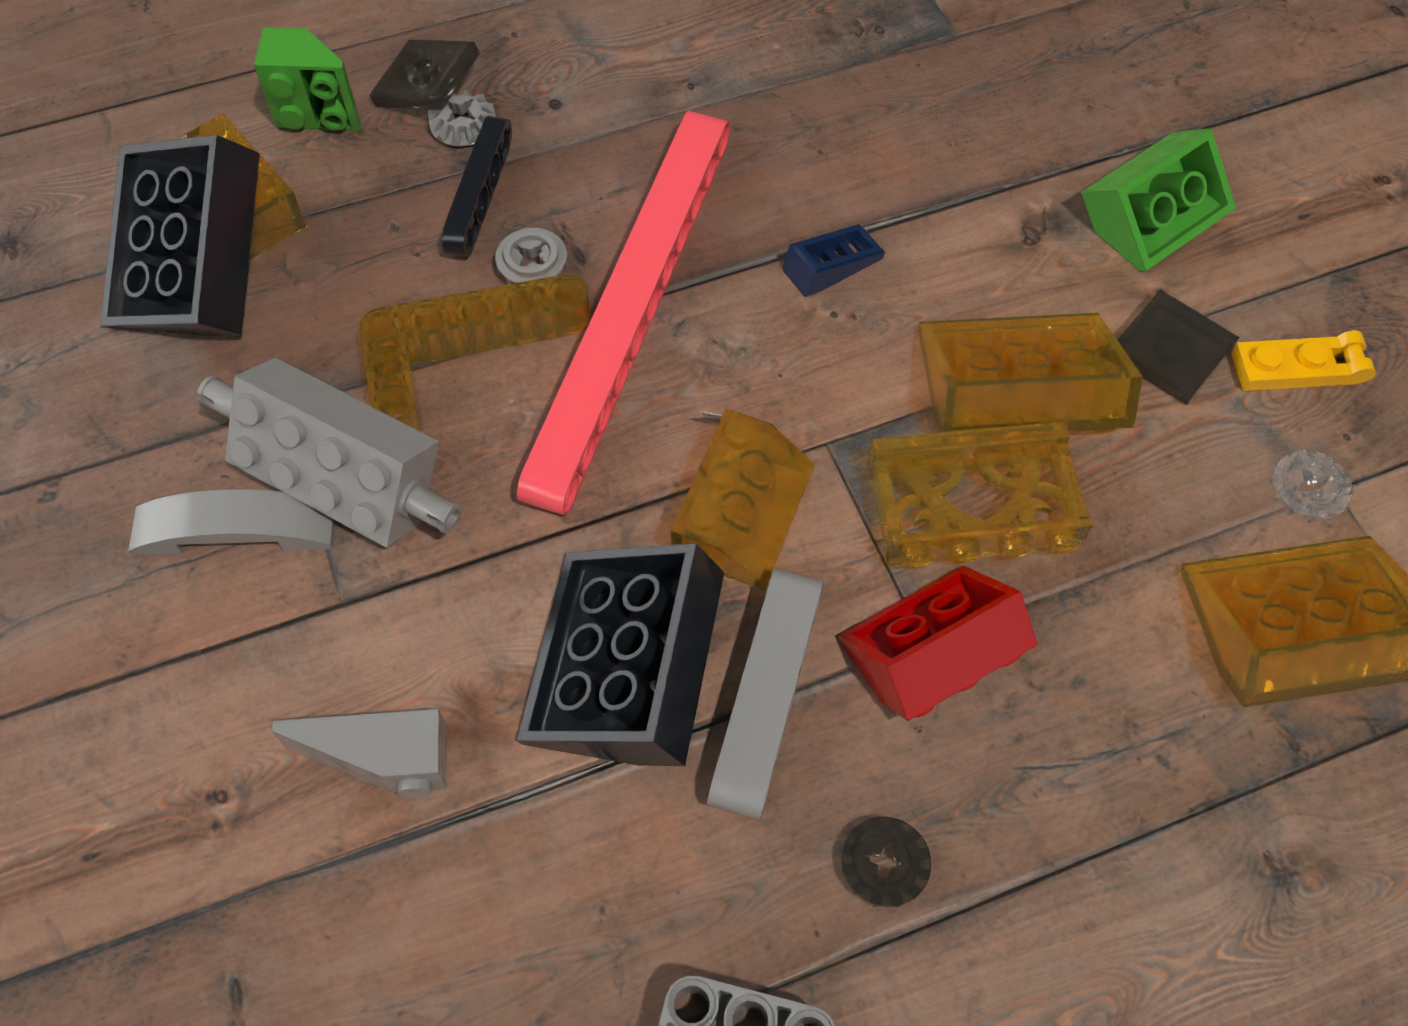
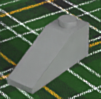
(389, 749)

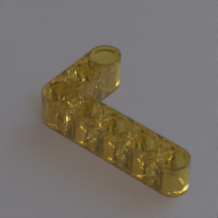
(459, 326)

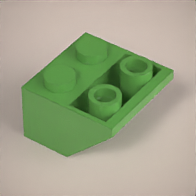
(304, 82)

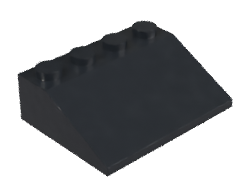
(181, 237)
(625, 655)

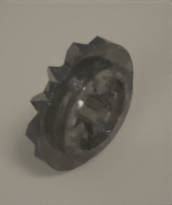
(908, 851)

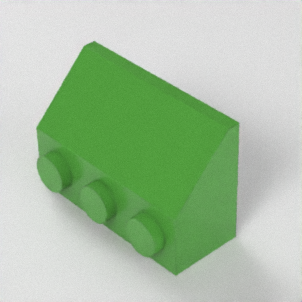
(1161, 197)

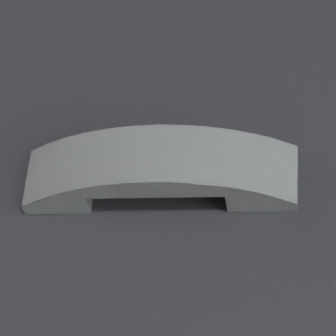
(228, 517)

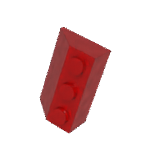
(940, 640)

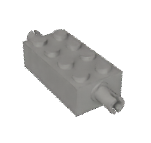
(330, 451)

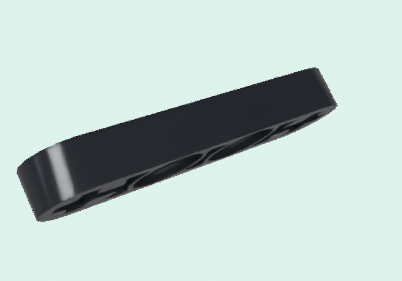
(477, 187)

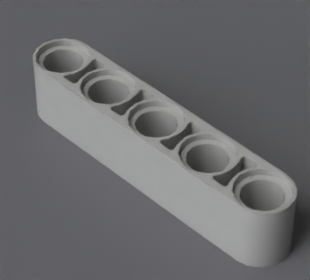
(765, 694)

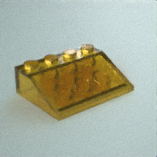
(1029, 373)
(1303, 619)

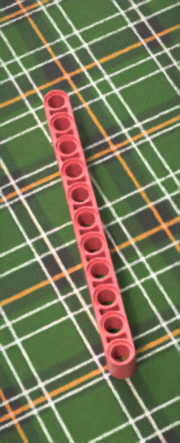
(622, 317)

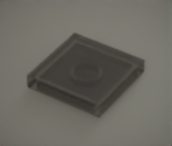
(425, 74)
(1176, 346)

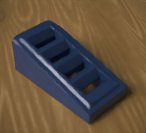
(812, 275)

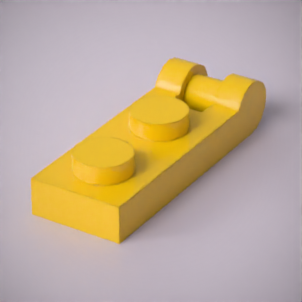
(1302, 362)

